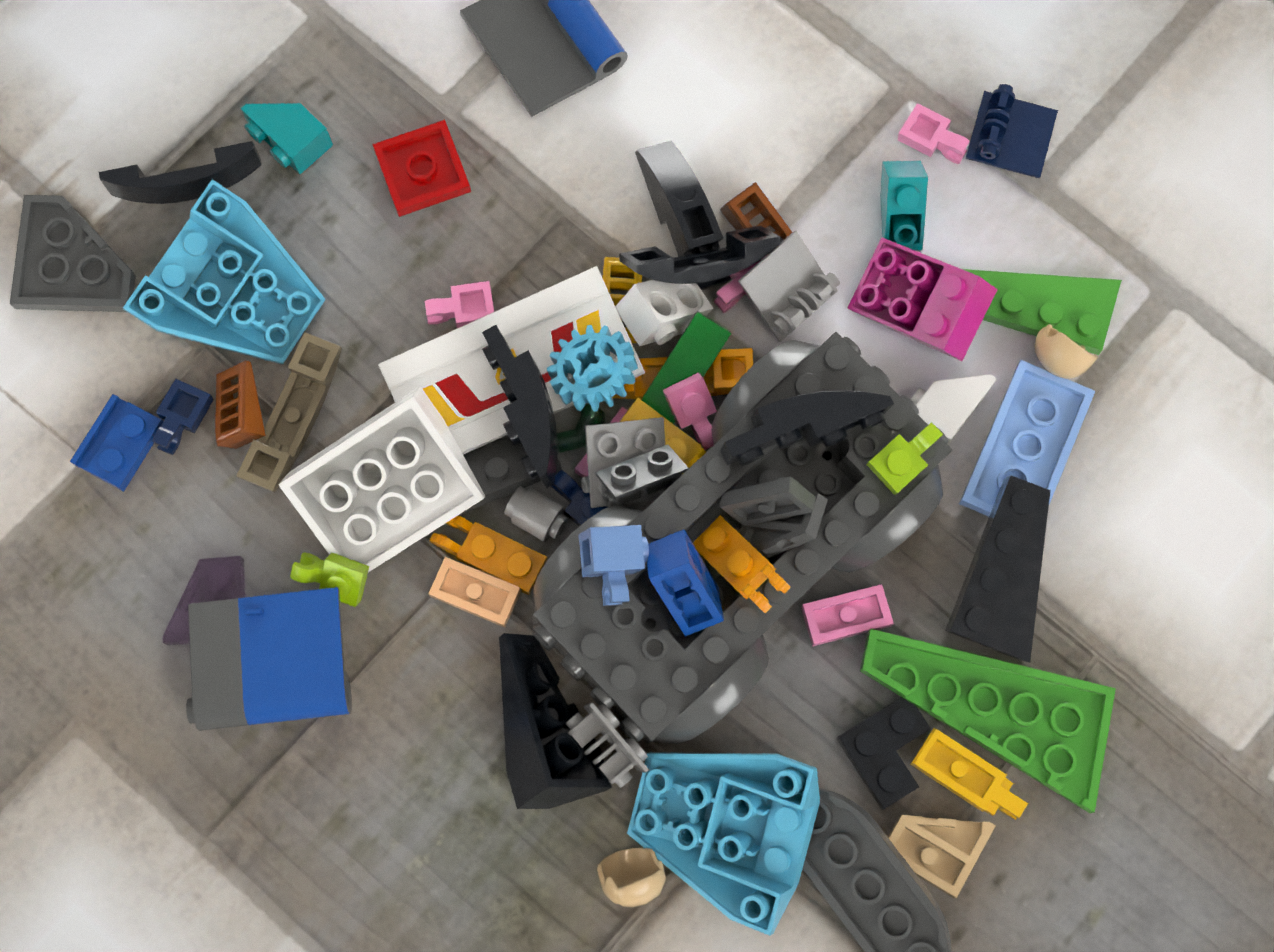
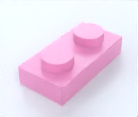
(847, 615)

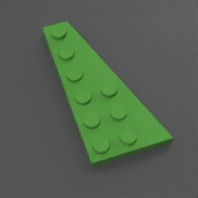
(1024, 715)

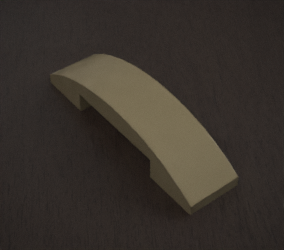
(293, 414)

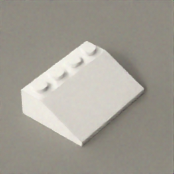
(384, 483)

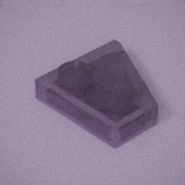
(211, 581)

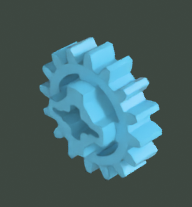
(592, 368)

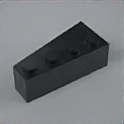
(1004, 577)

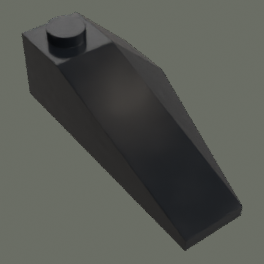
(541, 757)

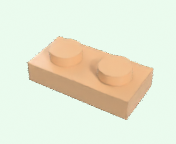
(475, 592)

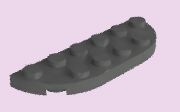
(871, 882)

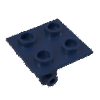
(1011, 133)

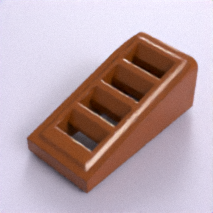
(762, 206)
(240, 427)

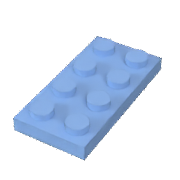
(1028, 435)

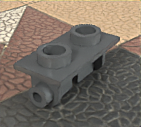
(647, 471)

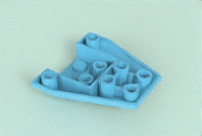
(228, 283)
(730, 827)

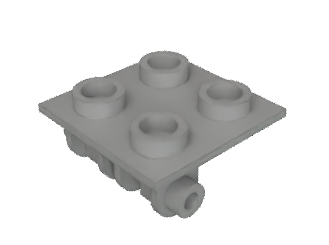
(788, 286)
(616, 443)
(627, 753)

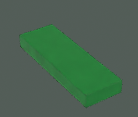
(691, 355)

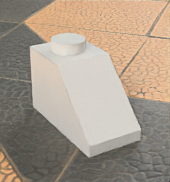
(952, 401)

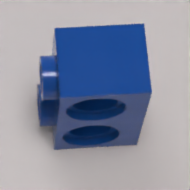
(684, 583)

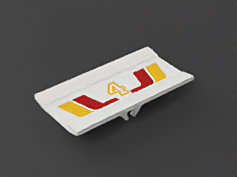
(462, 380)

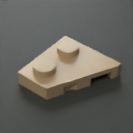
(941, 848)

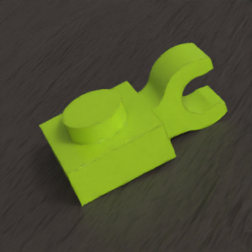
(901, 461)
(333, 572)

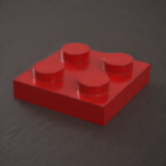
(422, 168)

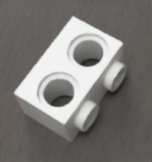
(660, 310)

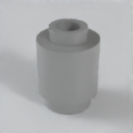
(536, 513)

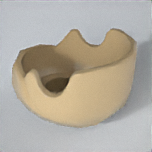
(1061, 354)
(631, 876)

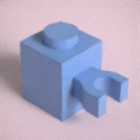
(613, 554)

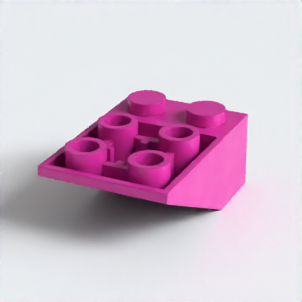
(923, 298)

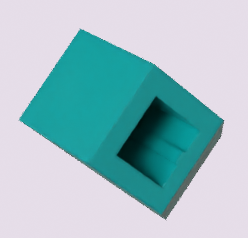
(290, 131)
(904, 202)

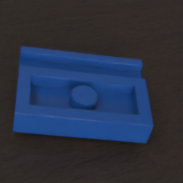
(117, 442)

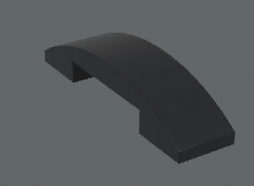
(231, 167)
(742, 250)

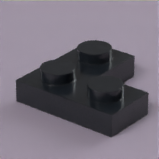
(874, 748)

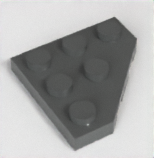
(65, 262)

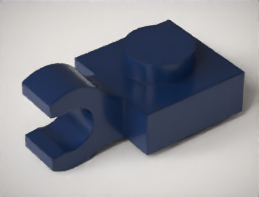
(180, 409)
(579, 508)

